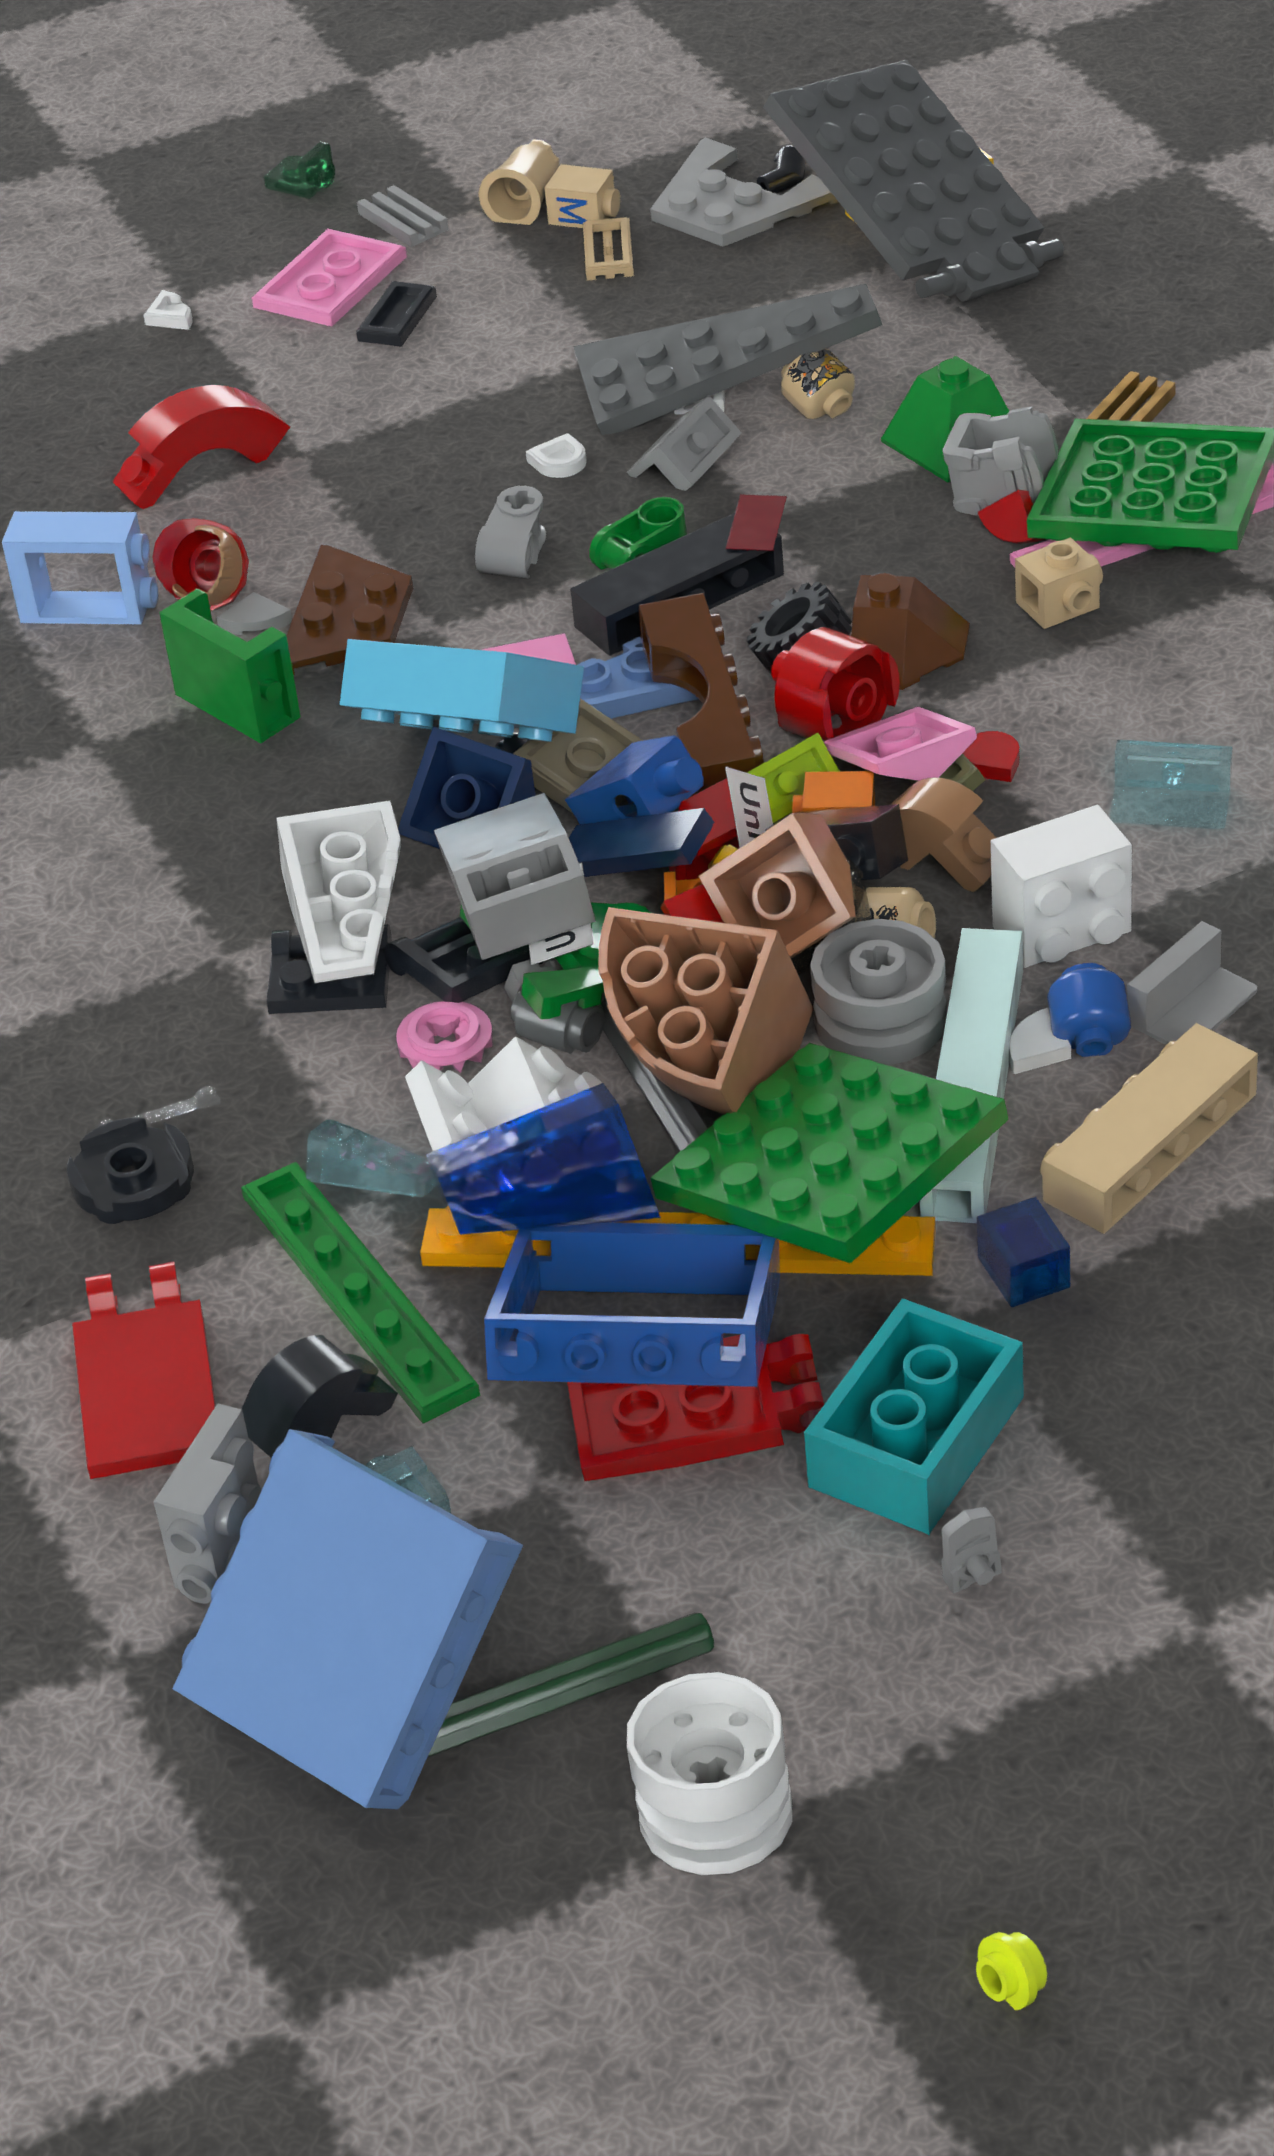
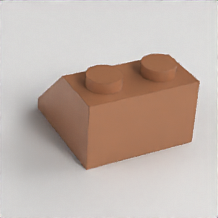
(786, 882)

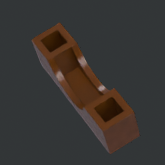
(685, 651)

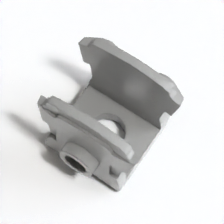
(998, 456)

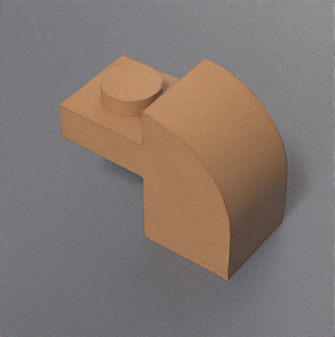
(941, 822)

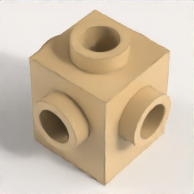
(1058, 582)

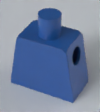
(649, 772)

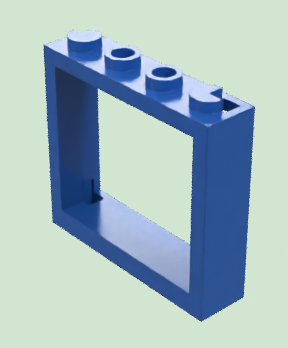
(632, 1347)

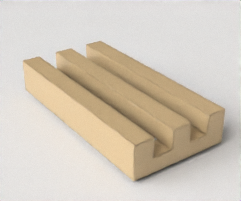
(609, 266)

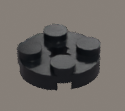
(160, 1178)

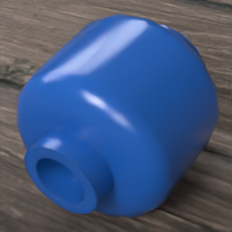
(1089, 1009)

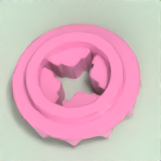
(442, 1018)

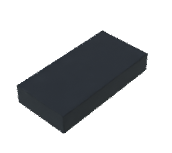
(396, 313)

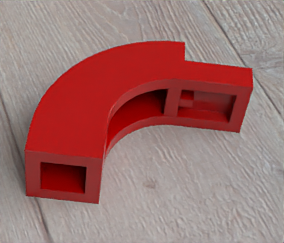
(190, 425)

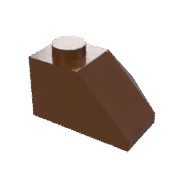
(908, 624)

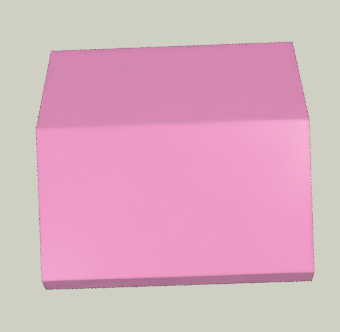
(905, 745)

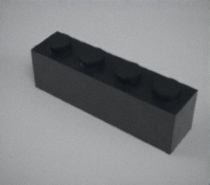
(694, 564)

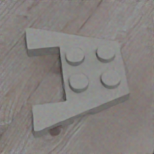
(724, 209)

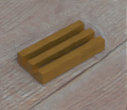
(1130, 395)

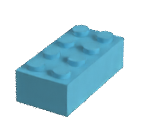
(461, 689)

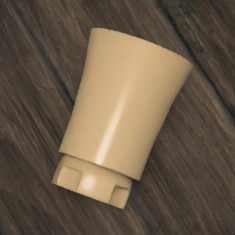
(517, 187)

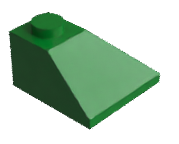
(932, 409)

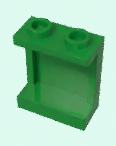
(226, 676)

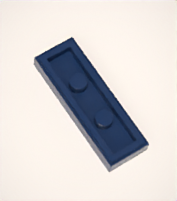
(640, 842)

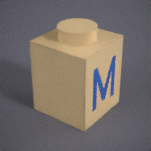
(581, 195)

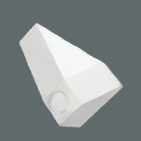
(340, 884)

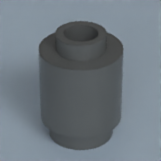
(571, 1030)

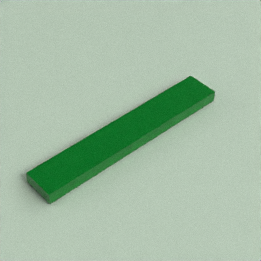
(361, 1293)

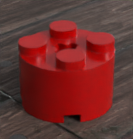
(832, 676)

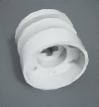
(710, 1773)

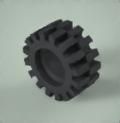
(794, 617)

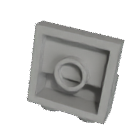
(207, 1503)

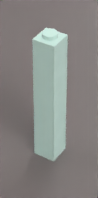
(977, 1056)

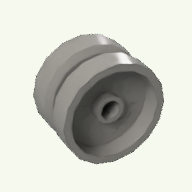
(879, 990)

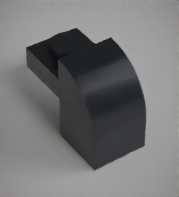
(310, 1390)

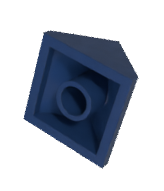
(461, 781)

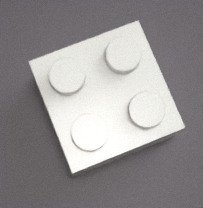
(1063, 884)

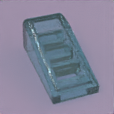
(362, 1161)

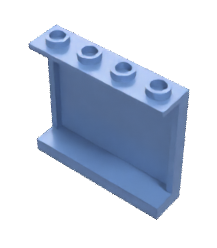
(345, 1621)

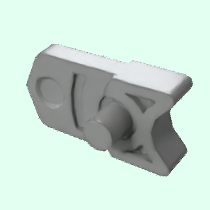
(970, 1549)

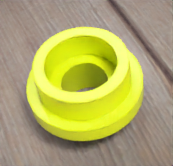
(1011, 1969)

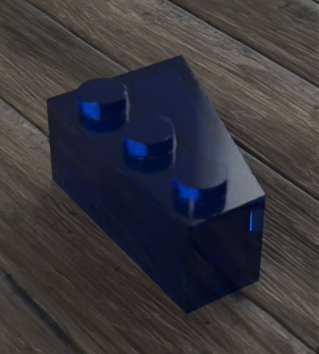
(546, 1169)

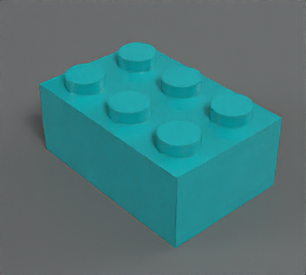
(914, 1415)

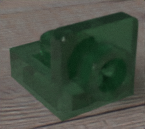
(303, 174)

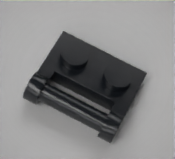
(450, 962)
(294, 990)

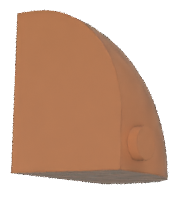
(702, 1002)

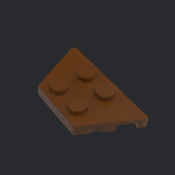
(346, 601)

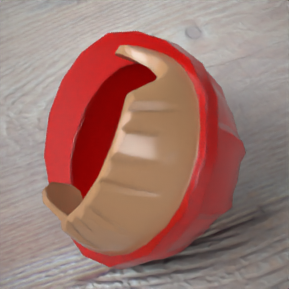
(202, 557)

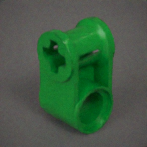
(638, 533)

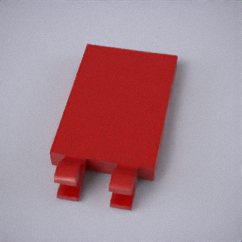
(141, 1376)
(671, 1426)

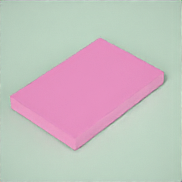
(329, 277)

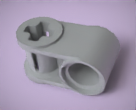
(511, 534)

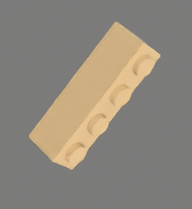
(1149, 1127)

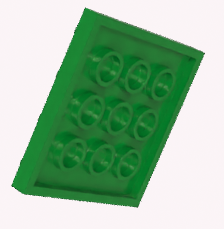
(1153, 484)
(830, 1151)

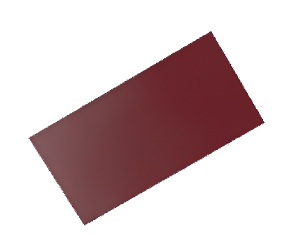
(756, 522)

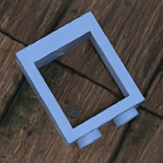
(114, 533)

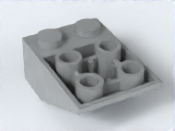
(515, 875)

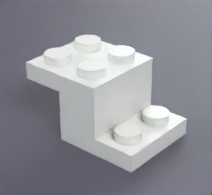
(506, 1088)

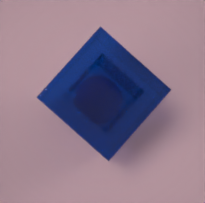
(1023, 1251)

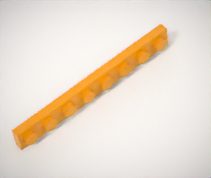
(901, 1250)

